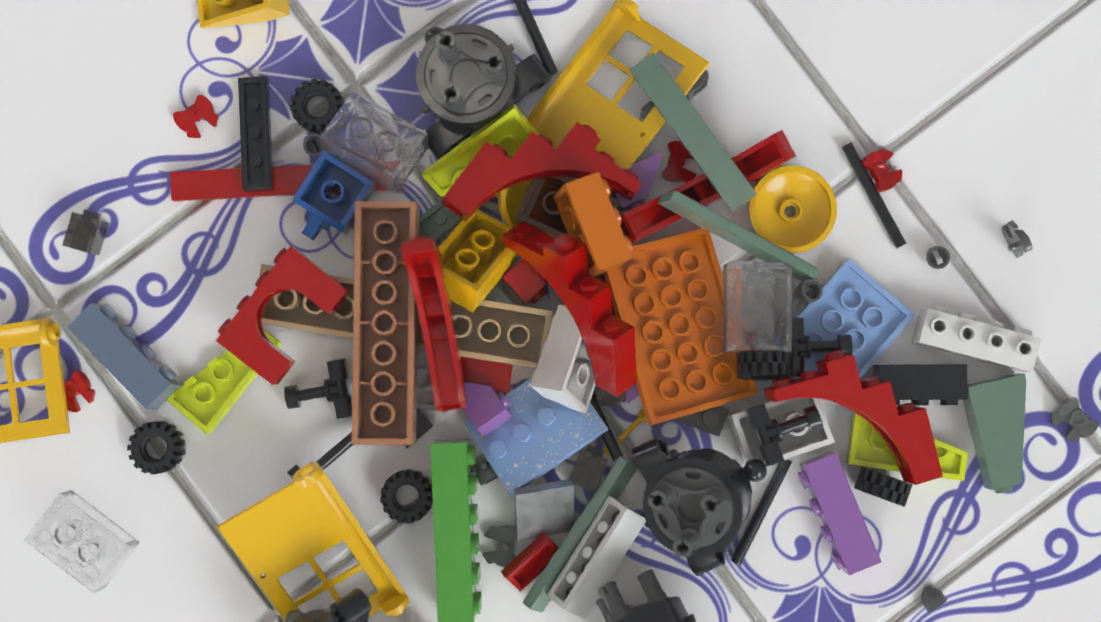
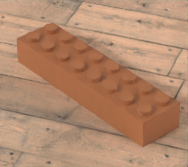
(384, 325)

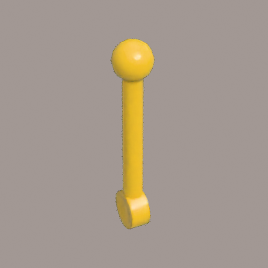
(641, 417)

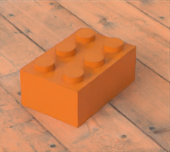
(595, 222)

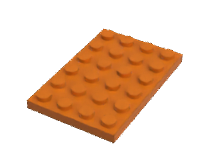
(676, 305)

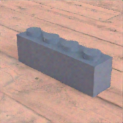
(124, 356)

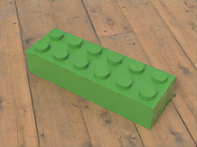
(454, 530)

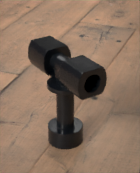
(803, 347)
(334, 389)
(771, 432)

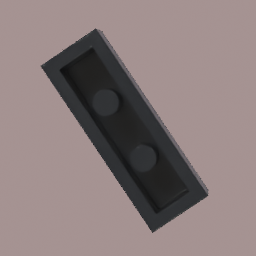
(925, 382)

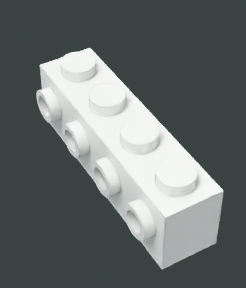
(976, 339)
(596, 557)

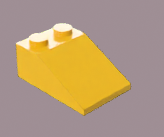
(237, 12)

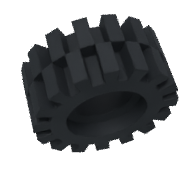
(301, 100)
(763, 365)
(139, 451)
(883, 486)
(390, 502)

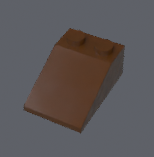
(540, 207)

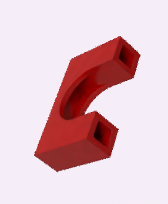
(245, 334)

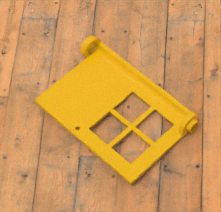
(573, 101)
(47, 334)
(297, 527)

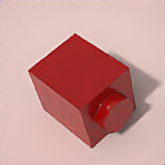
(525, 282)

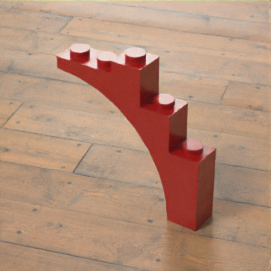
(535, 159)
(752, 163)
(588, 300)
(436, 320)
(901, 426)

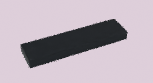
(255, 134)

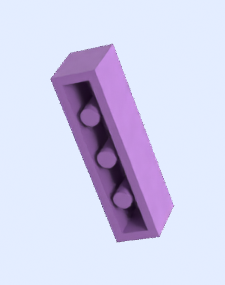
(839, 513)

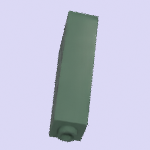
(997, 429)

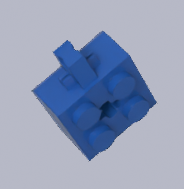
(315, 195)

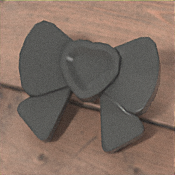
(1016, 239)
(1082, 424)
(506, 537)

